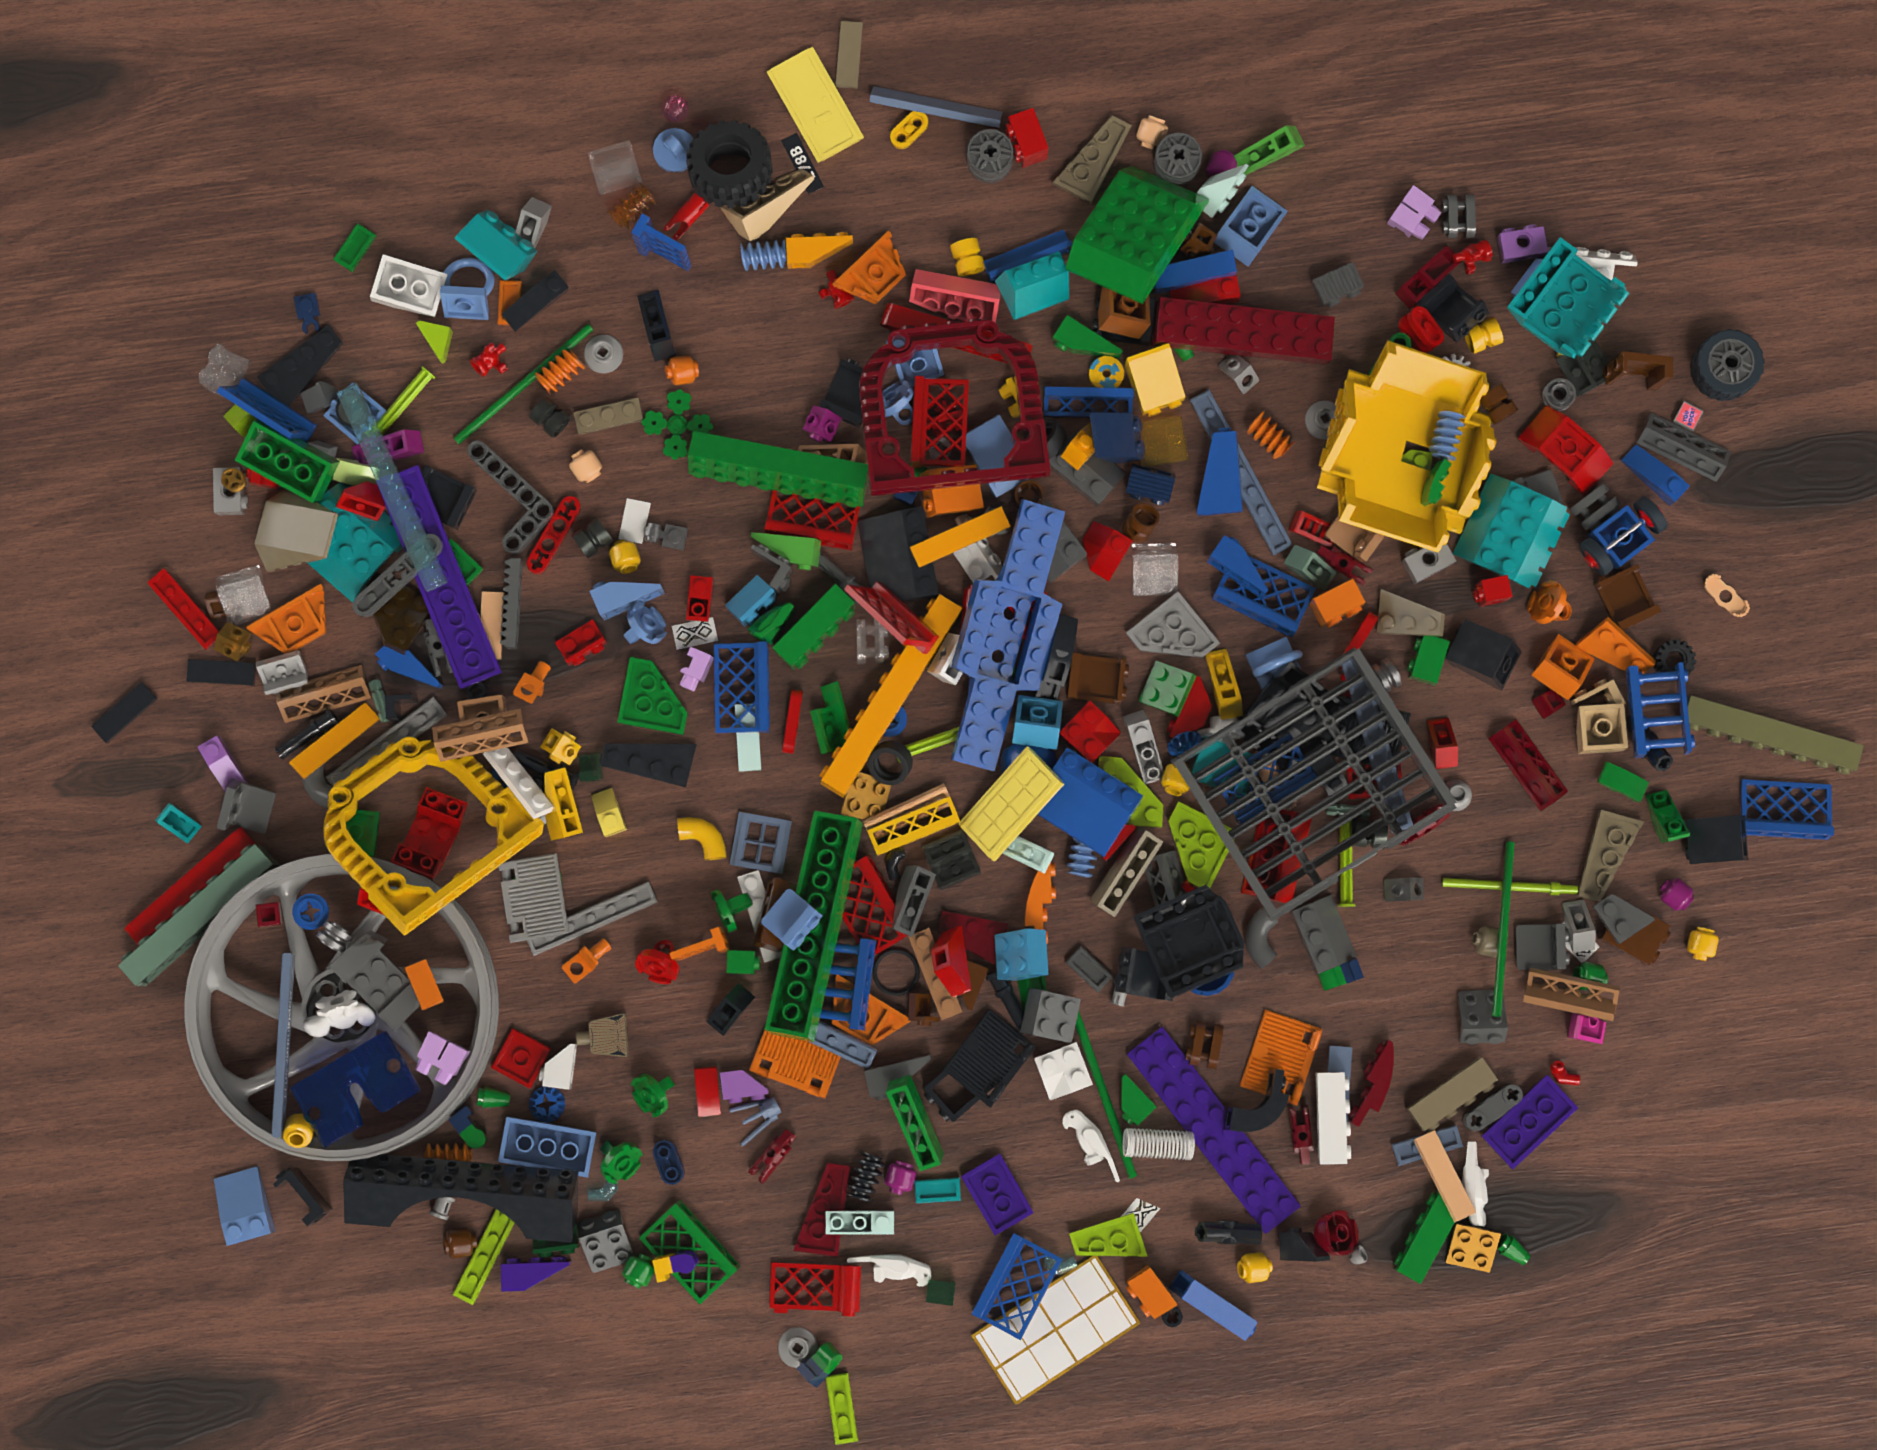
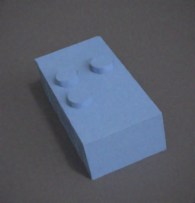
(546, 1145)

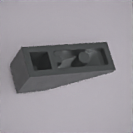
(911, 898)
(879, 1078)

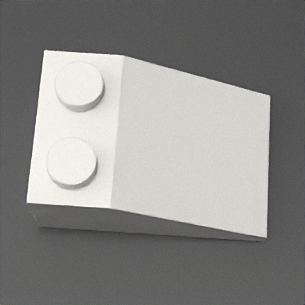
(407, 286)

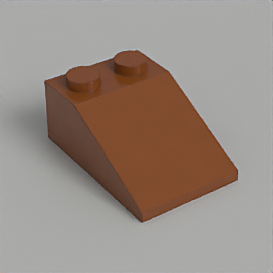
(1122, 314)

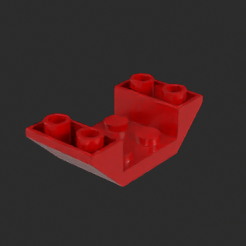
(1567, 448)
(431, 834)

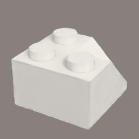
(1063, 1071)

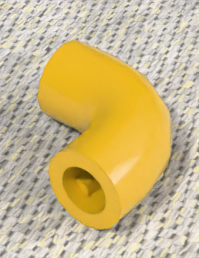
(706, 834)

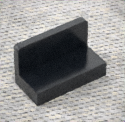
(393, 705)

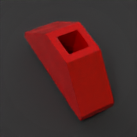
(1193, 712)
(950, 961)

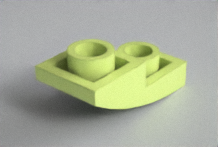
(353, 472)

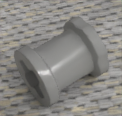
(442, 1207)

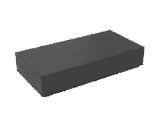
(1089, 969)

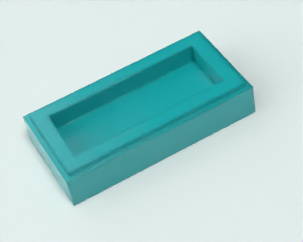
(937, 1190)

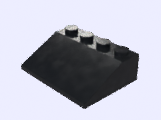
(889, 558)

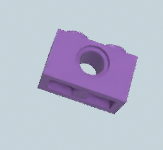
(1512, 252)

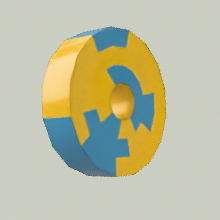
(1110, 364)

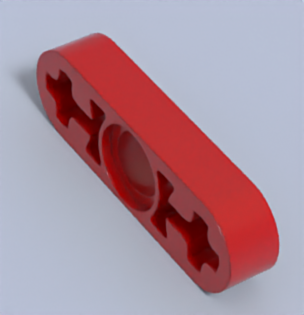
(1362, 632)
(792, 721)

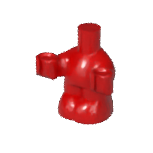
(1474, 253)
(840, 297)
(489, 358)

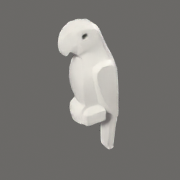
(1089, 1139)
(1475, 1185)
(896, 1267)

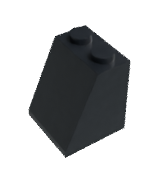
(1483, 654)

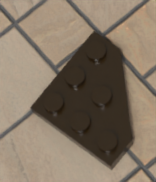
(400, 618)

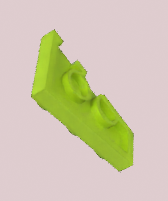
(1110, 1238)

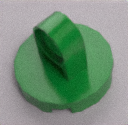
(728, 908)
(651, 1094)
(620, 1161)

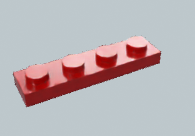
(184, 608)

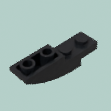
(1058, 658)

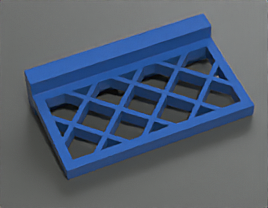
(649, 239)
(269, 410)
(1261, 612)
(761, 682)
(1276, 794)
(1788, 828)
(999, 1277)

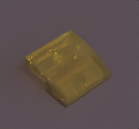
(1163, 441)

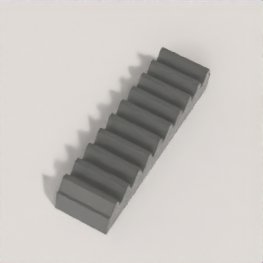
(514, 603)

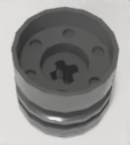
(988, 168)
(1181, 170)

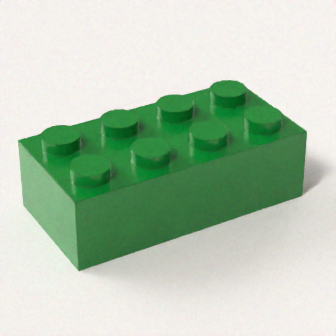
(287, 461)
(814, 627)

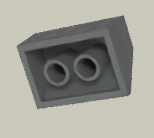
(1093, 480)
(1067, 552)
(1323, 934)

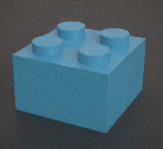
(1037, 722)
(1021, 954)

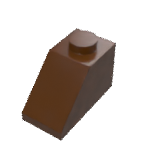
(977, 975)

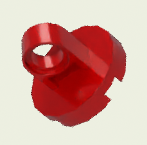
(658, 964)

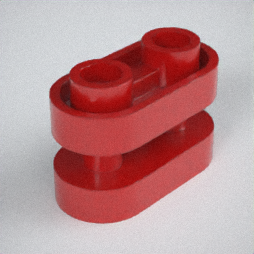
(1421, 329)

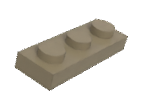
(608, 416)

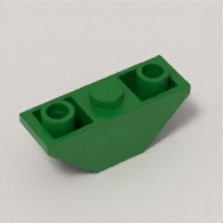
(1665, 817)

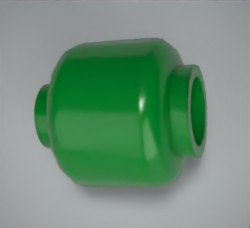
(1592, 972)
(638, 1271)

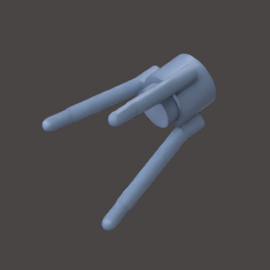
(768, 1109)

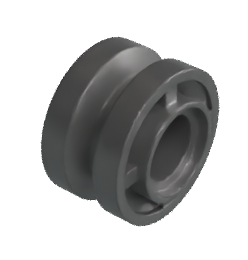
(1565, 387)
(1387, 674)
(334, 936)

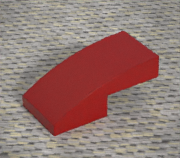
(707, 1091)

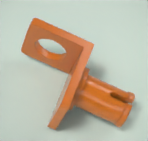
(532, 683)
(586, 959)

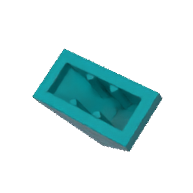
(178, 822)

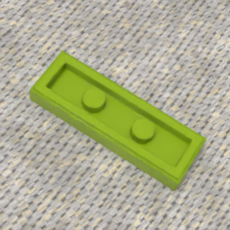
(841, 1408)

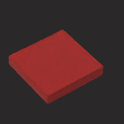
(521, 1058)

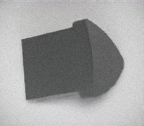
(318, 397)

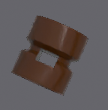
(1498, 404)
(1029, 491)
(1141, 522)

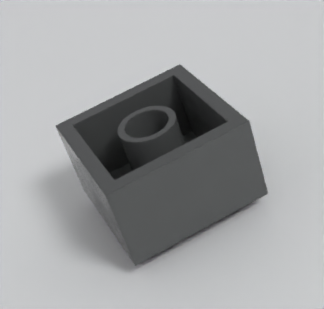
(1050, 1015)

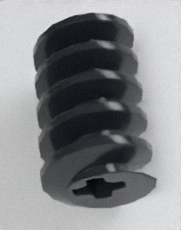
(866, 1176)

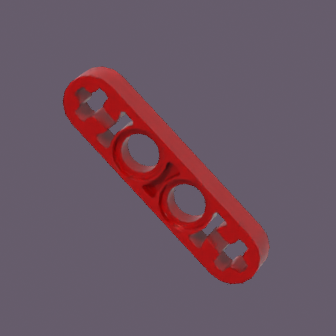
(550, 533)

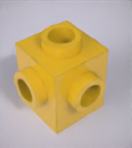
(561, 746)

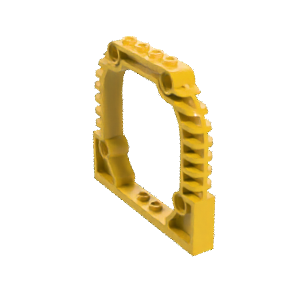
(413, 904)

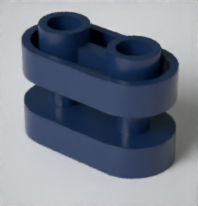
(668, 1162)

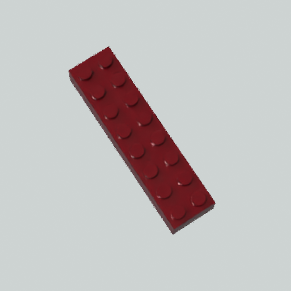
(1243, 331)

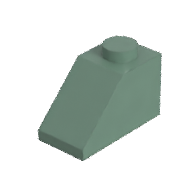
(1310, 567)

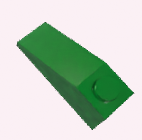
(1081, 340)

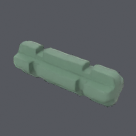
(379, 698)
(1343, 808)

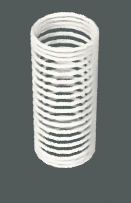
(1187, 1143)

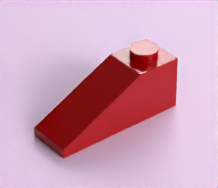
(1218, 290)

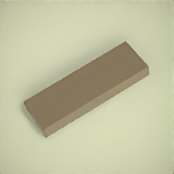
(849, 54)

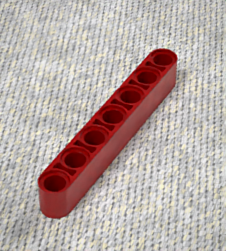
(897, 316)
(192, 881)

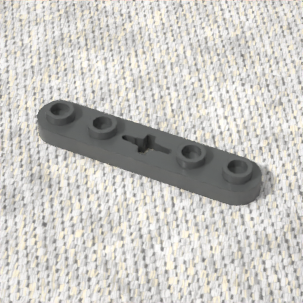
(381, 590)

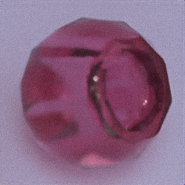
(675, 108)

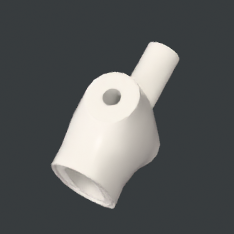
(1217, 724)

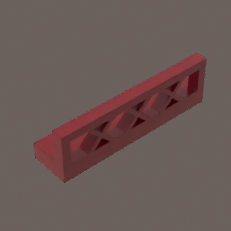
(1526, 766)

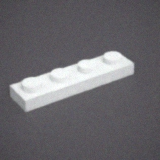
(519, 782)
(753, 884)

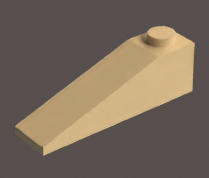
(760, 215)

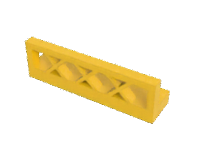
(917, 834)

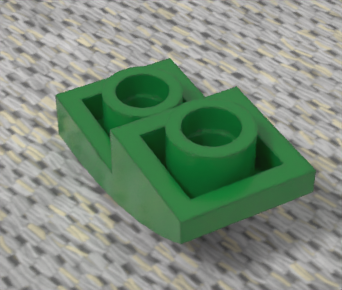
(1432, 488)
(1622, 781)

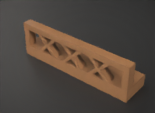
(337, 682)
(478, 731)
(1571, 998)

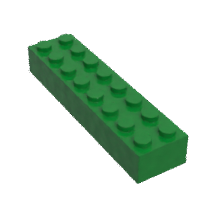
(778, 469)

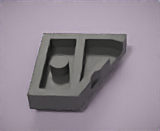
(1621, 917)

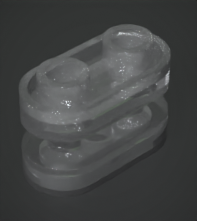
(880, 651)

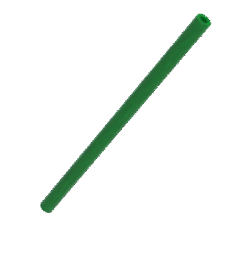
(520, 386)
(1503, 929)
(1106, 1101)

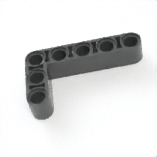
(516, 492)

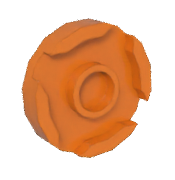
(1549, 603)

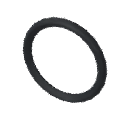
(896, 993)

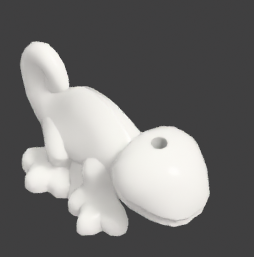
(338, 1012)

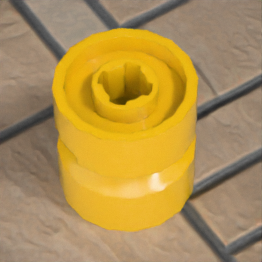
(966, 253)
(1485, 334)

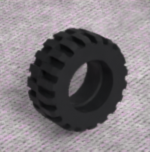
(724, 140)

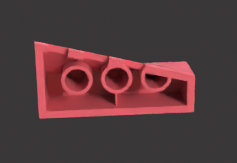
(955, 296)

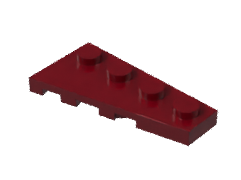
(828, 1197)

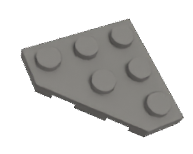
(1173, 631)

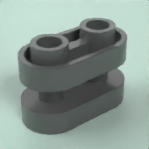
(1451, 206)
(1591, 520)

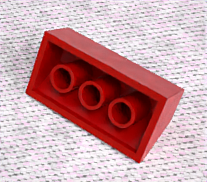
(1273, 849)

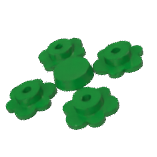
(676, 424)

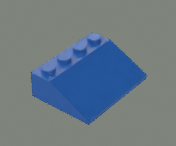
(1090, 803)

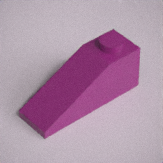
(399, 444)

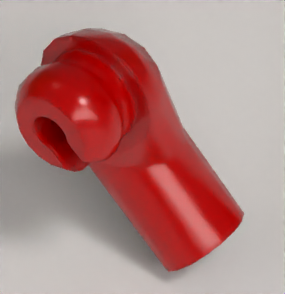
(1562, 1076)

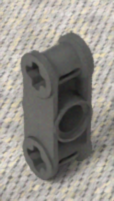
(1492, 1107)

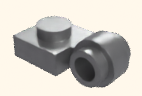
(673, 536)

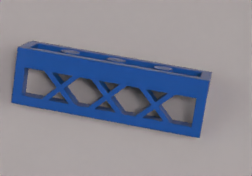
(1032, 251)
(1083, 394)

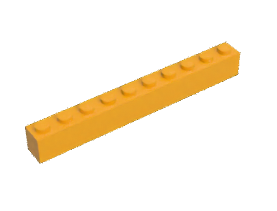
(887, 701)

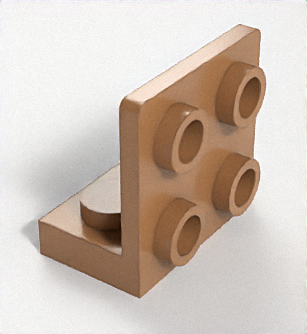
(1353, 540)

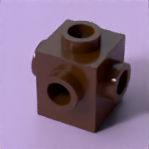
(1199, 242)

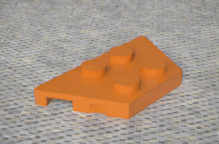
(873, 272)
(294, 623)
(880, 1019)

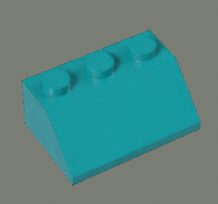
(496, 244)
(1034, 285)

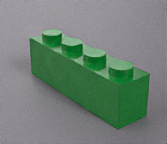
(914, 1122)
(1426, 1240)

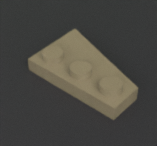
(1406, 617)

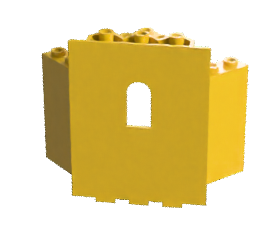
(1374, 423)

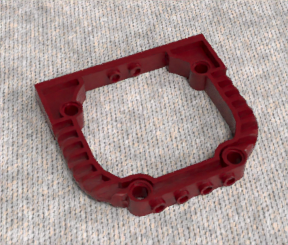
(889, 472)

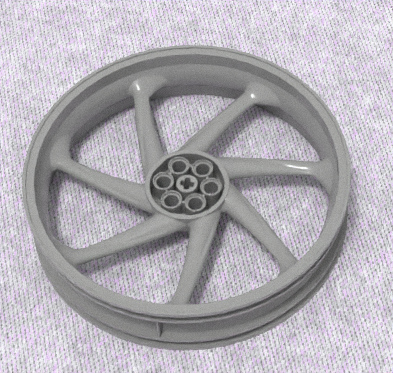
(209, 974)

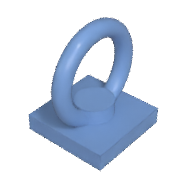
(466, 301)
(1268, 659)

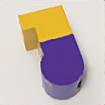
(676, 1262)

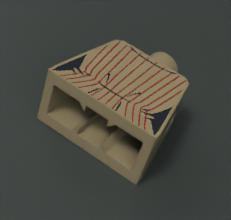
(606, 1036)

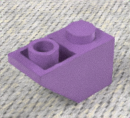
(741, 1084)

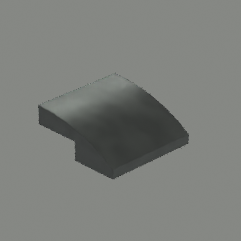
(1584, 371)
(951, 859)

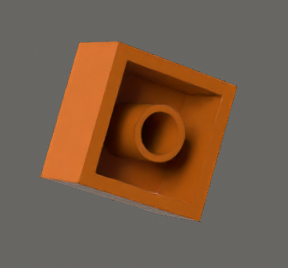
(1336, 603)

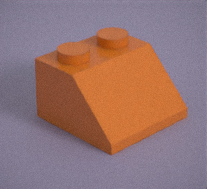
(1563, 667)
(1151, 1293)

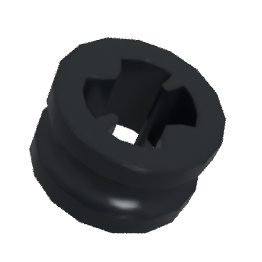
(481, 686)
(1179, 1316)

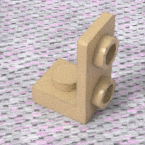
(1611, 696)

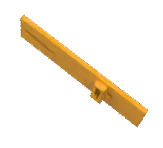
(960, 537)
(334, 740)

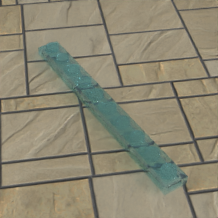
(392, 487)

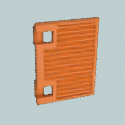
(1281, 1047)
(795, 1063)

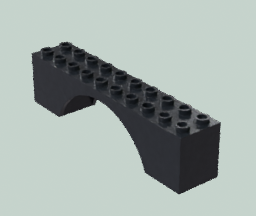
(534, 1198)

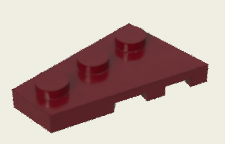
(977, 933)

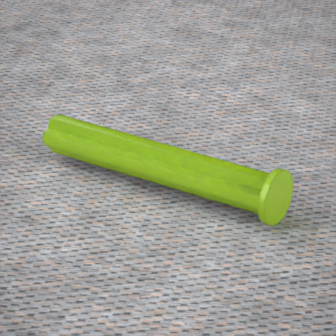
(404, 400)
(932, 742)
(1346, 878)

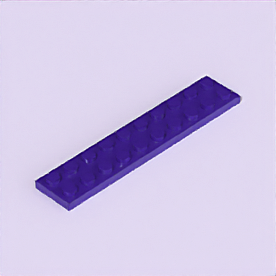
(451, 603)
(1204, 1115)

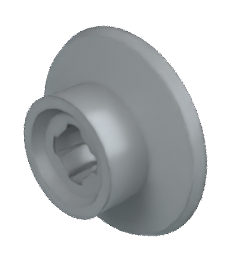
(612, 358)
(1314, 423)
(789, 1339)

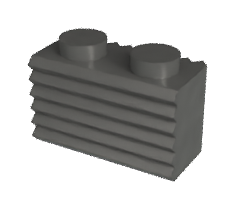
(1337, 285)

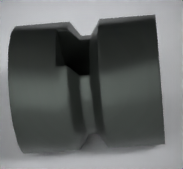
(551, 418)
(592, 538)
(1375, 839)

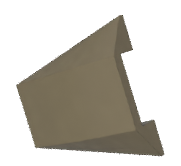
(293, 531)

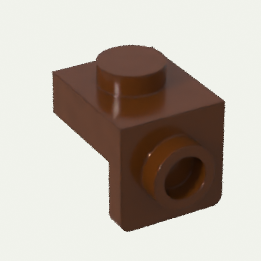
(920, 1009)

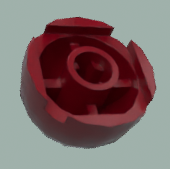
(1336, 1233)

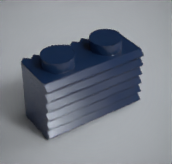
(1150, 484)

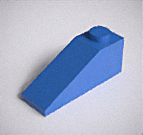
(1655, 474)
(1235, 563)
(406, 665)

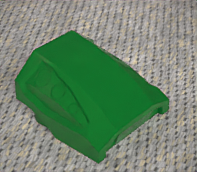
(772, 623)

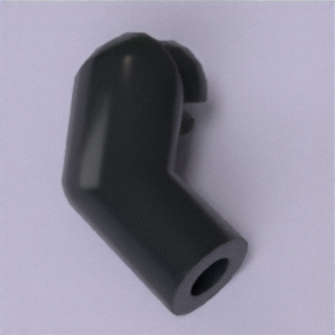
(892, 861)

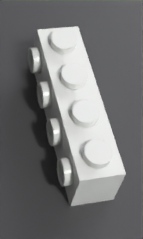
(1331, 1118)

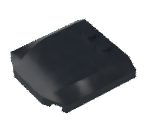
(1277, 686)
(1191, 940)

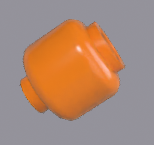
(682, 370)

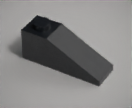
(535, 301)
(656, 326)

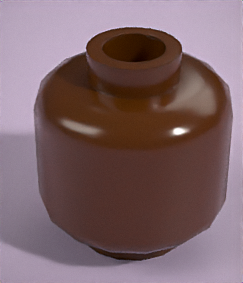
(459, 1243)

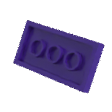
(1529, 1122)

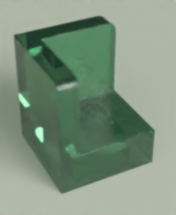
(590, 769)
(941, 1292)

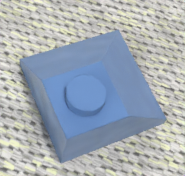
(923, 363)

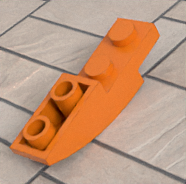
(1039, 894)

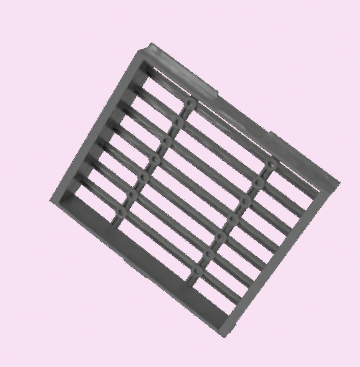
(1400, 730)

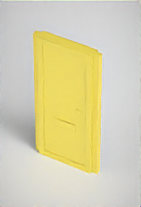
(815, 104)
(1011, 803)

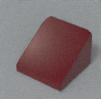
(1548, 703)
(268, 914)

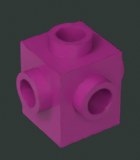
(821, 424)

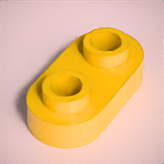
(908, 130)

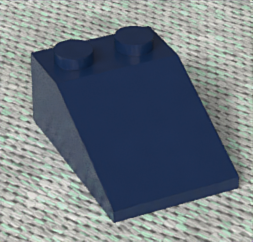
(1117, 437)

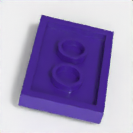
(997, 1194)

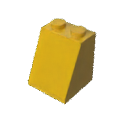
(1155, 380)

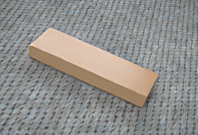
(491, 618)

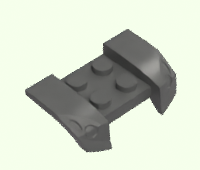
(377, 979)

